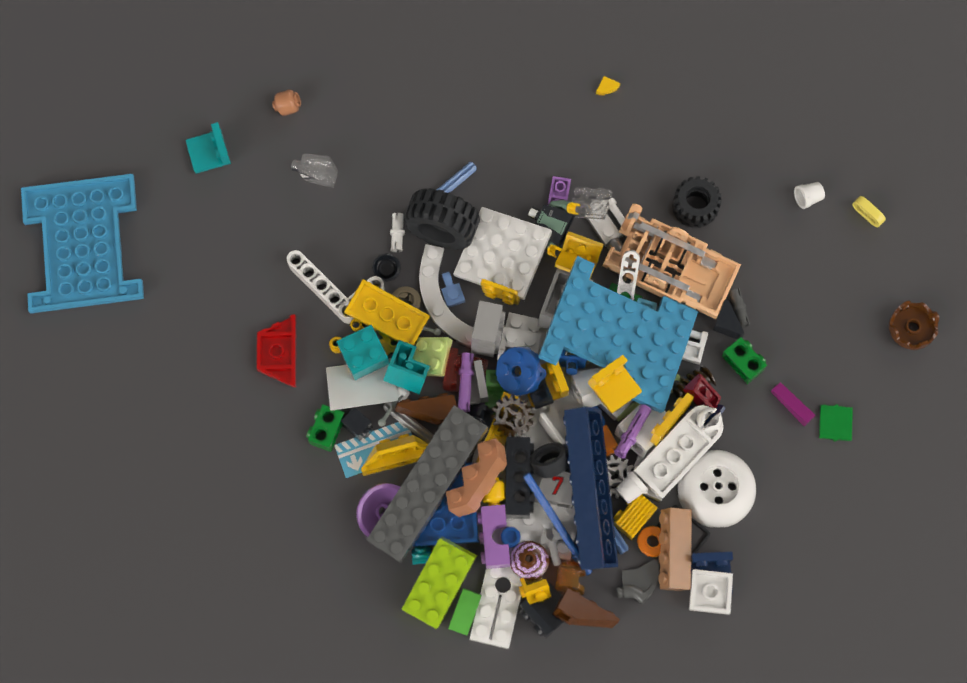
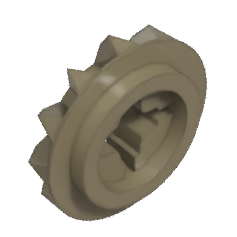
(404, 292)

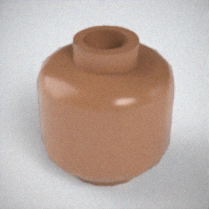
(286, 102)

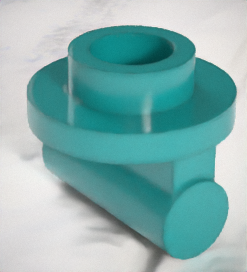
(420, 554)

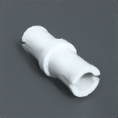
(397, 232)

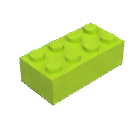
(439, 582)

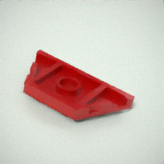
(278, 351)

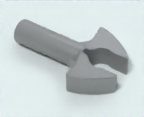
(552, 545)

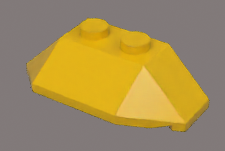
(394, 454)

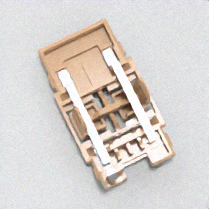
(705, 273)

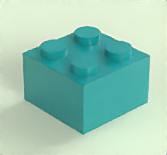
(363, 352)

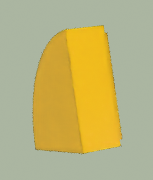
(607, 86)

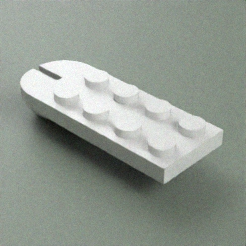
(680, 450)

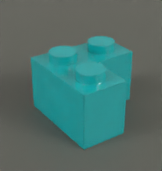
(404, 370)

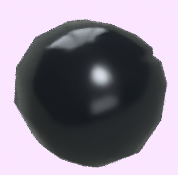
(386, 267)

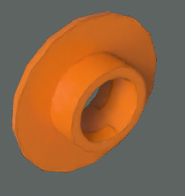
(642, 541)

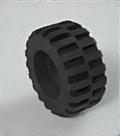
(441, 219)

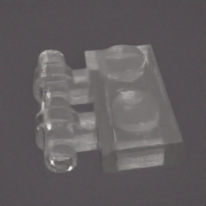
(591, 208)

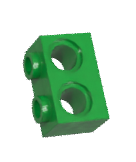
(740, 363)
(331, 429)

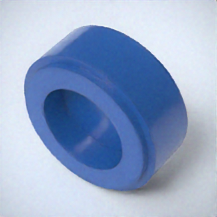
(510, 536)

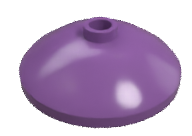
(371, 502)

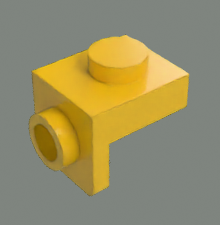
(534, 592)

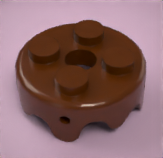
(920, 315)

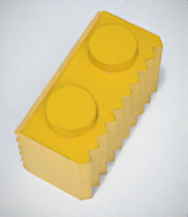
(634, 516)

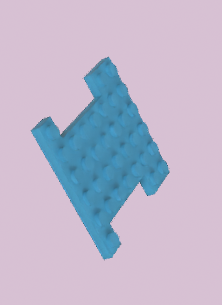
(81, 241)
(607, 325)

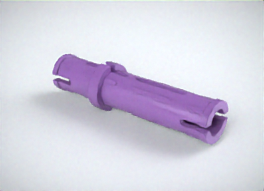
(465, 381)
(629, 437)

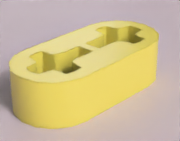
(868, 211)

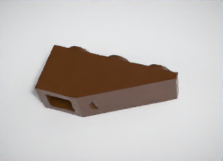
(428, 409)
(579, 611)

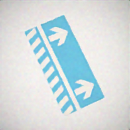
(355, 452)

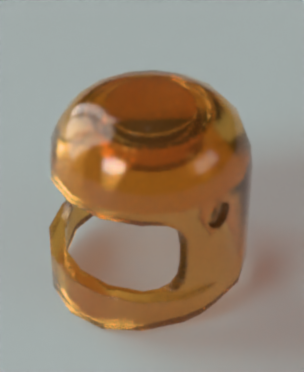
(568, 577)

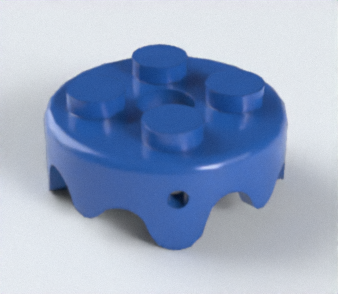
(530, 366)

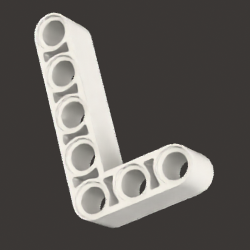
(319, 278)

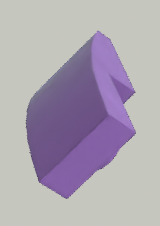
(559, 189)

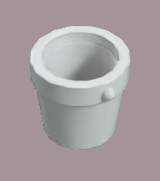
(809, 194)
(631, 487)

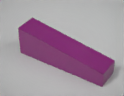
(793, 404)

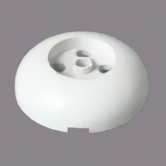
(702, 503)

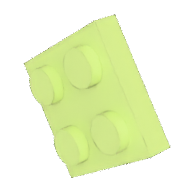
(433, 352)

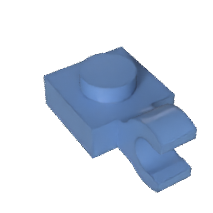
(451, 293)

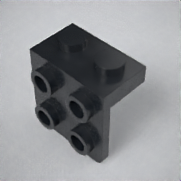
(541, 613)

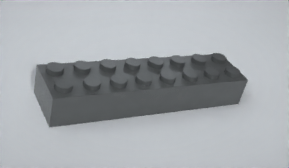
(427, 484)

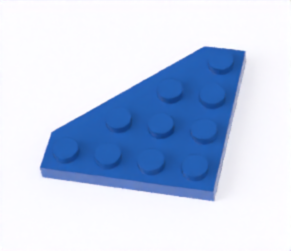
(446, 524)

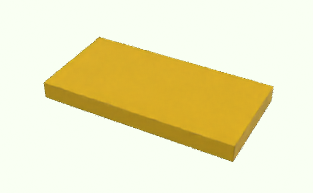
(386, 313)

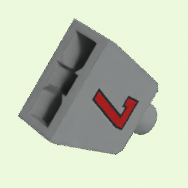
(557, 490)

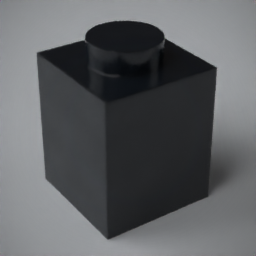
(357, 424)

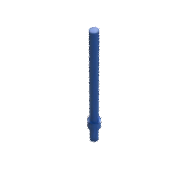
(553, 517)

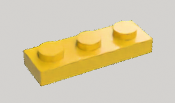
(671, 418)

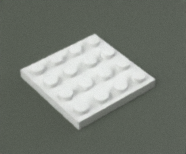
(503, 252)

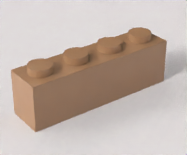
(675, 549)

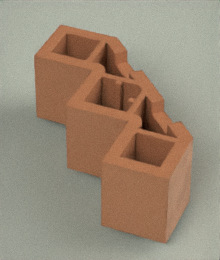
(478, 478)

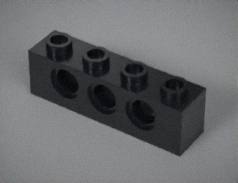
(514, 508)

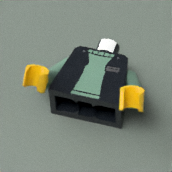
(555, 216)

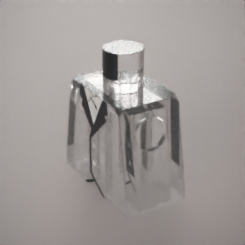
(316, 169)

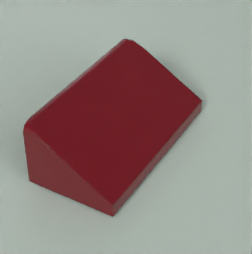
(702, 392)

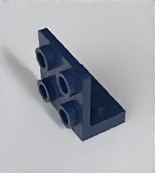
(712, 562)

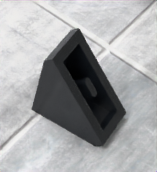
(728, 323)

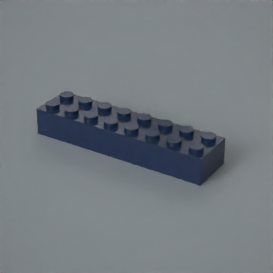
(590, 488)

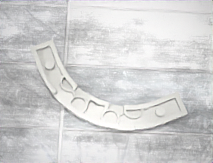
(433, 300)

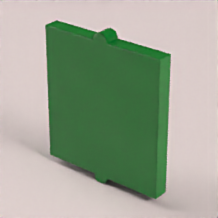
(835, 422)

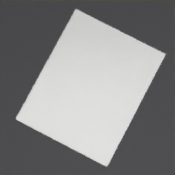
(349, 393)

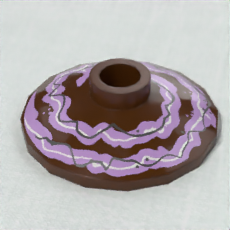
(533, 569)

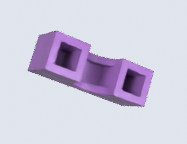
(495, 554)

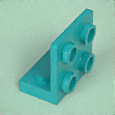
(208, 150)

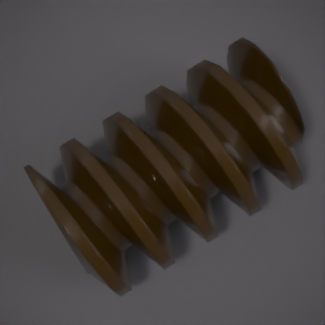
(679, 386)

